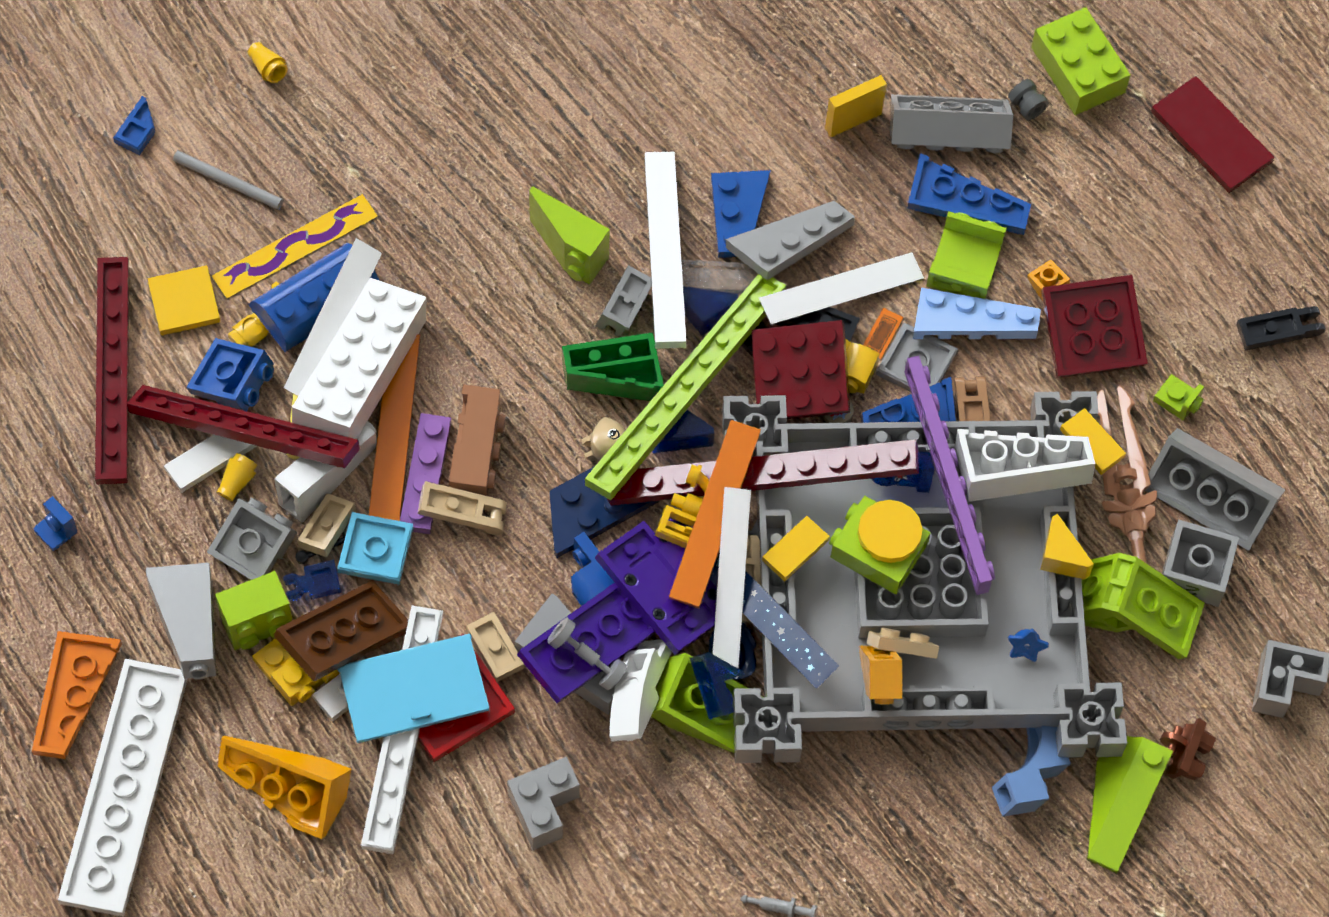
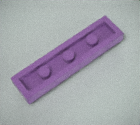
(425, 466)

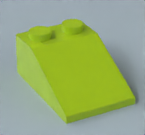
(571, 236)
(683, 707)

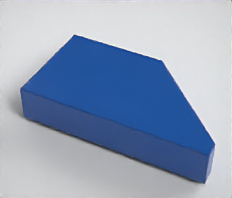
(136, 129)

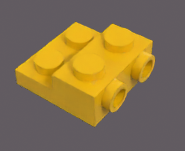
(287, 674)

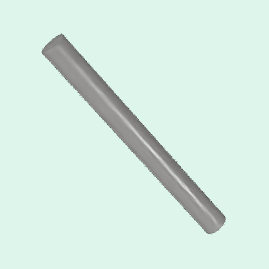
(228, 180)

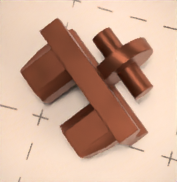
(1184, 744)

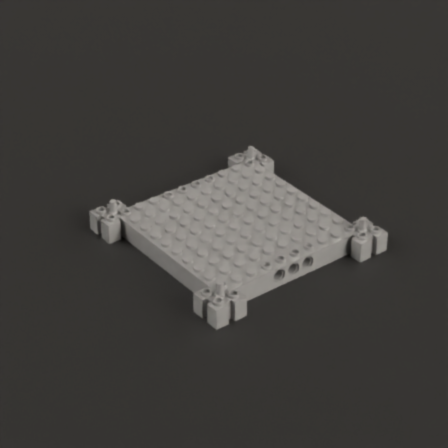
(973, 676)

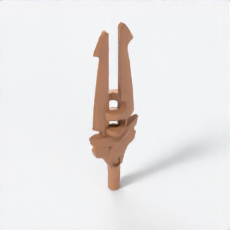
(1131, 509)

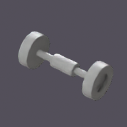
(611, 674)

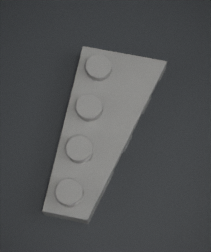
(786, 241)

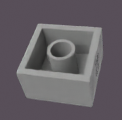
(1200, 560)

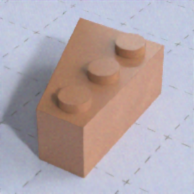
(477, 440)

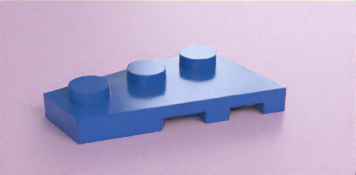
(736, 204)
(904, 408)

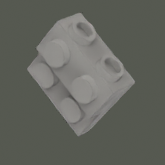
(252, 539)

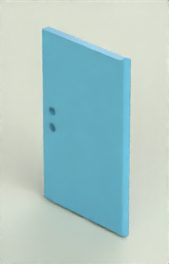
(412, 684)

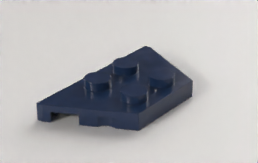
(581, 509)

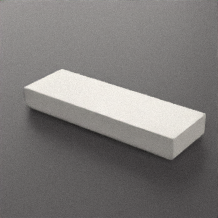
(204, 460)

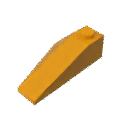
(296, 784)

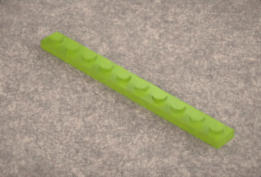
(681, 389)

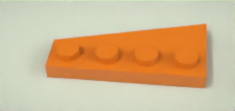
(72, 685)

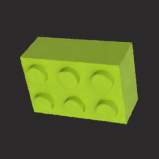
(1080, 61)

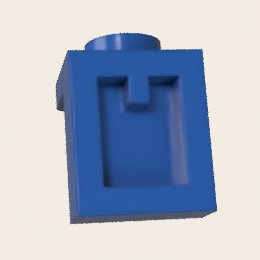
(56, 526)

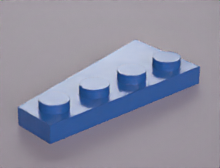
(941, 190)

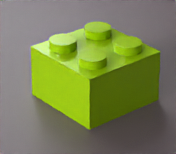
(253, 610)

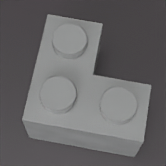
(1287, 669)
(537, 795)

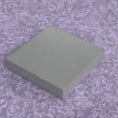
(932, 353)

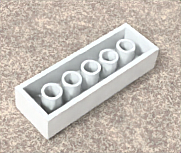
(361, 360)

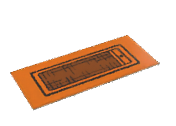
(883, 331)

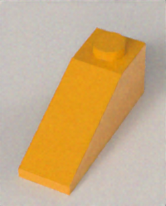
(881, 674)

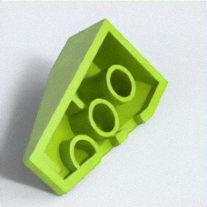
(1121, 798)

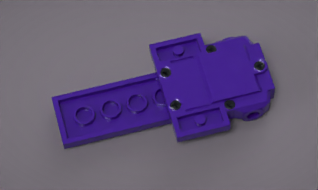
(623, 613)

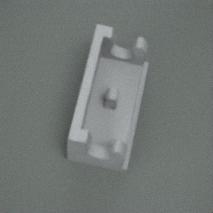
(625, 301)

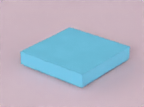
(375, 548)

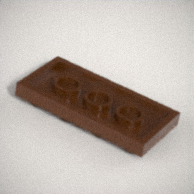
(342, 630)

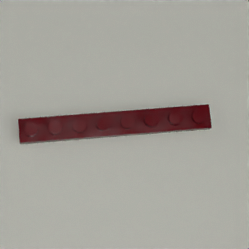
(112, 371)
(244, 426)

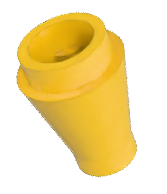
(269, 64)
(236, 476)

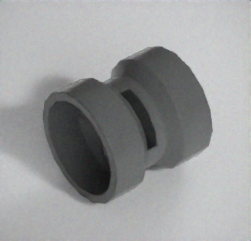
(1028, 99)

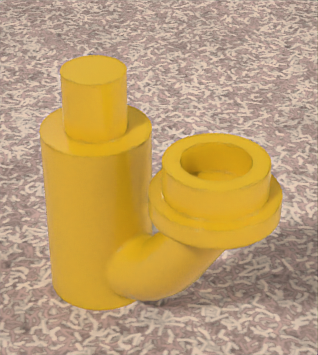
(691, 503)

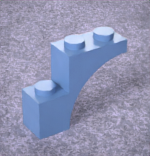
(1025, 789)

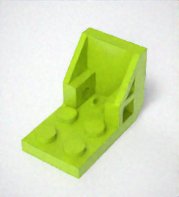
(1133, 595)

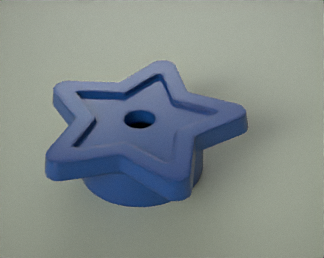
(1029, 637)

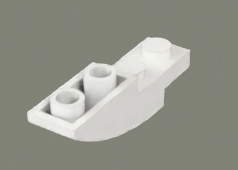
(636, 692)

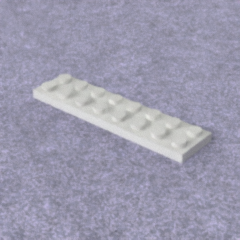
(123, 788)

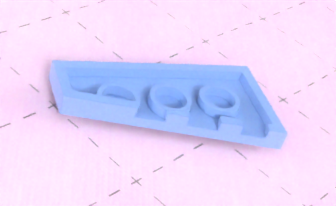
(957, 314)

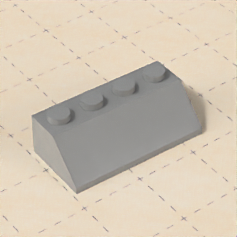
(950, 123)
(1213, 488)

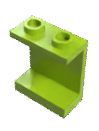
(966, 256)

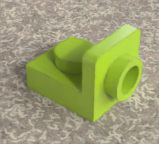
(1179, 397)

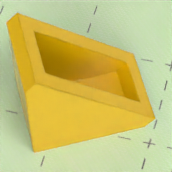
(1064, 553)

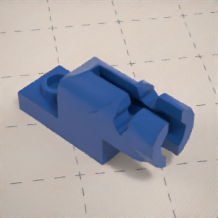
(591, 578)

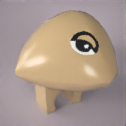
(602, 438)

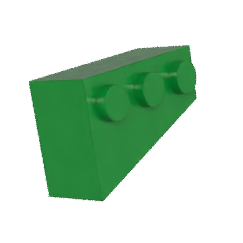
(614, 367)

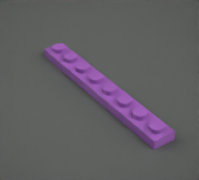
(952, 485)

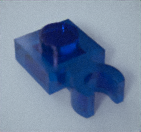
(319, 581)

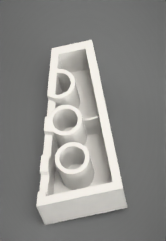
(1021, 463)

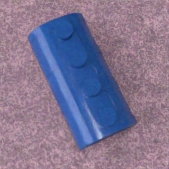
(295, 303)

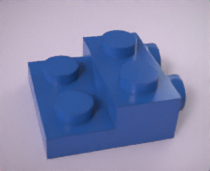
(231, 374)

